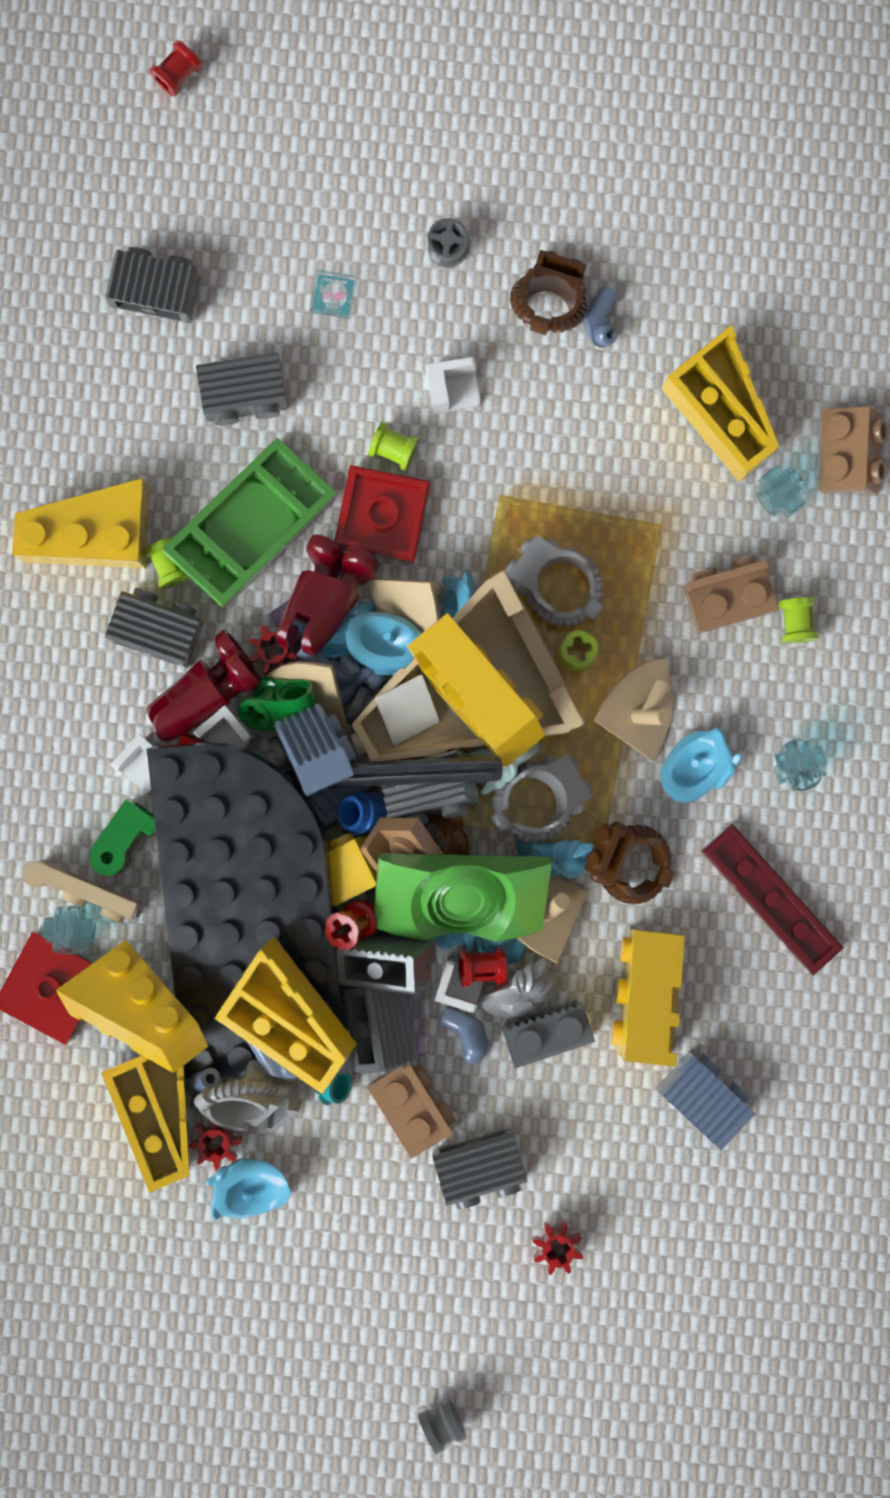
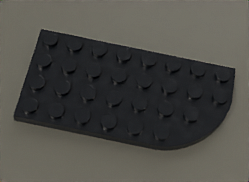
(236, 869)

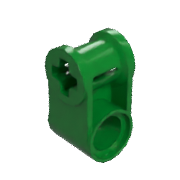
(274, 701)

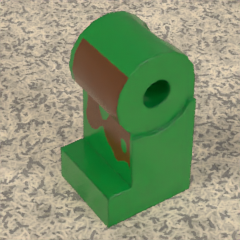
(114, 846)

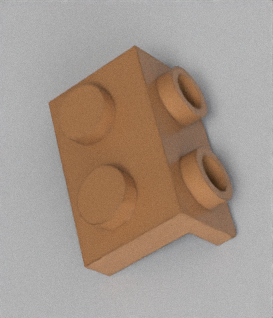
(851, 451)

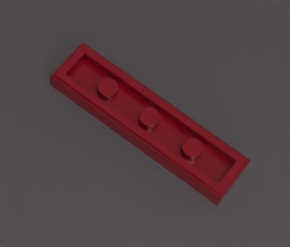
(772, 899)

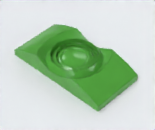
(250, 523)
(461, 894)

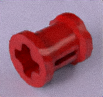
(175, 68)
(348, 919)
(482, 966)

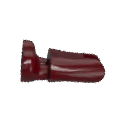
(322, 599)
(203, 690)

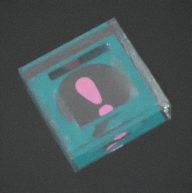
(333, 294)

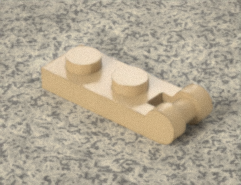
(80, 890)

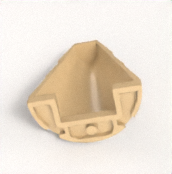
(514, 644)

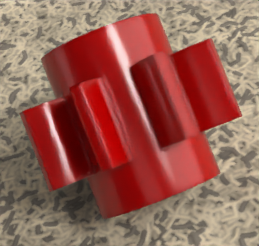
(269, 638)
(220, 1152)
(551, 1257)

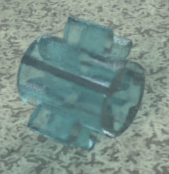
(782, 491)
(800, 764)
(69, 930)

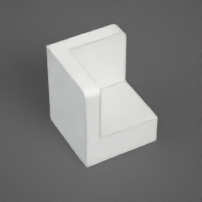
(453, 385)
(227, 728)
(134, 762)
(452, 993)

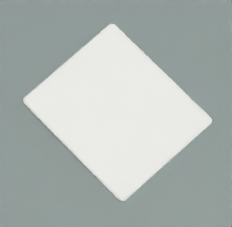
(407, 710)

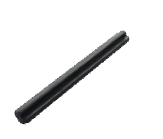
(418, 771)

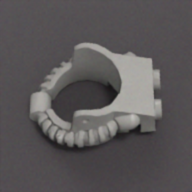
(539, 556)
(569, 790)
(250, 1101)

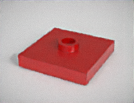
(382, 513)
(32, 986)

